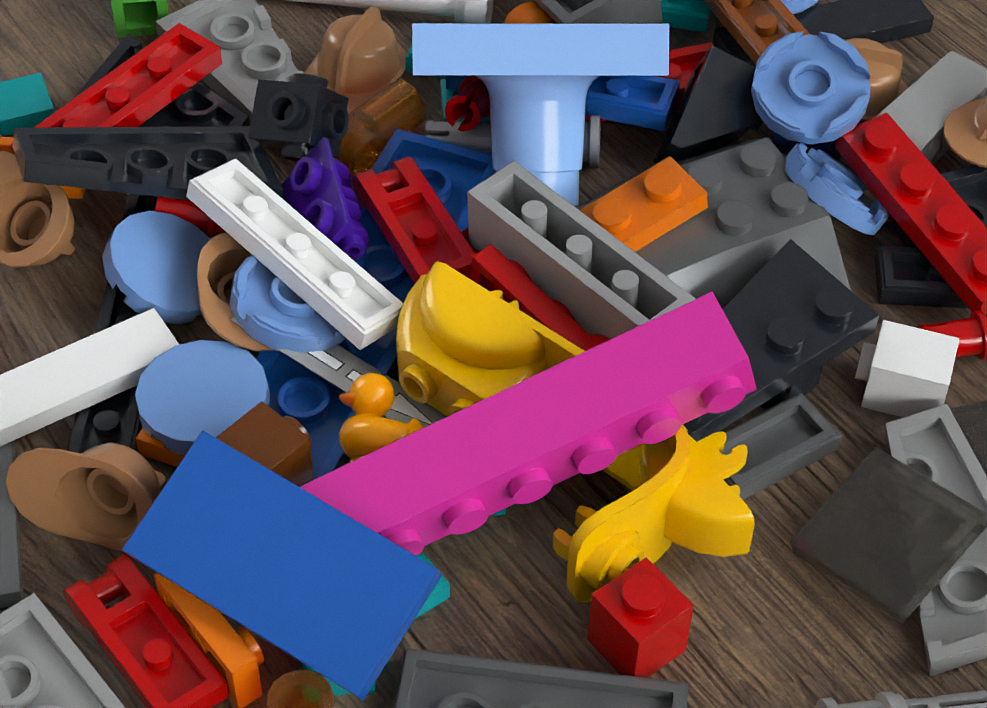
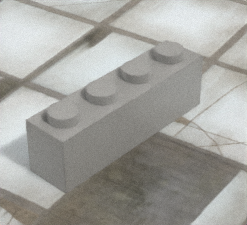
(568, 254)

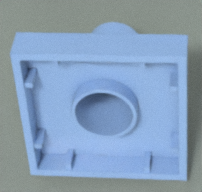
(540, 82)

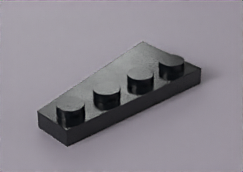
(136, 158)
(789, 326)

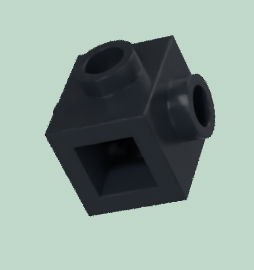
(298, 115)

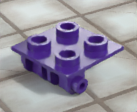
(323, 196)

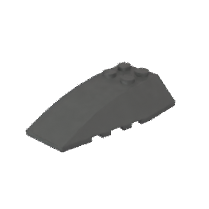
(747, 221)

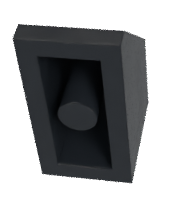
(713, 107)

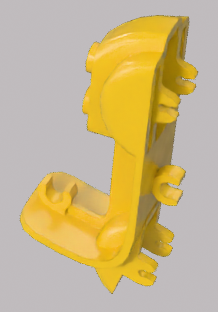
(469, 344)

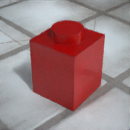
(639, 621)

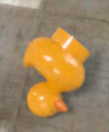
(368, 431)

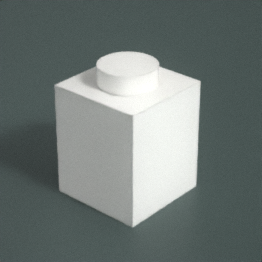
(906, 369)

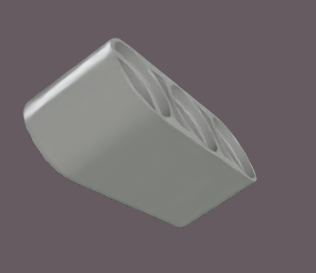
(931, 98)

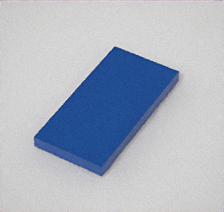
(283, 564)

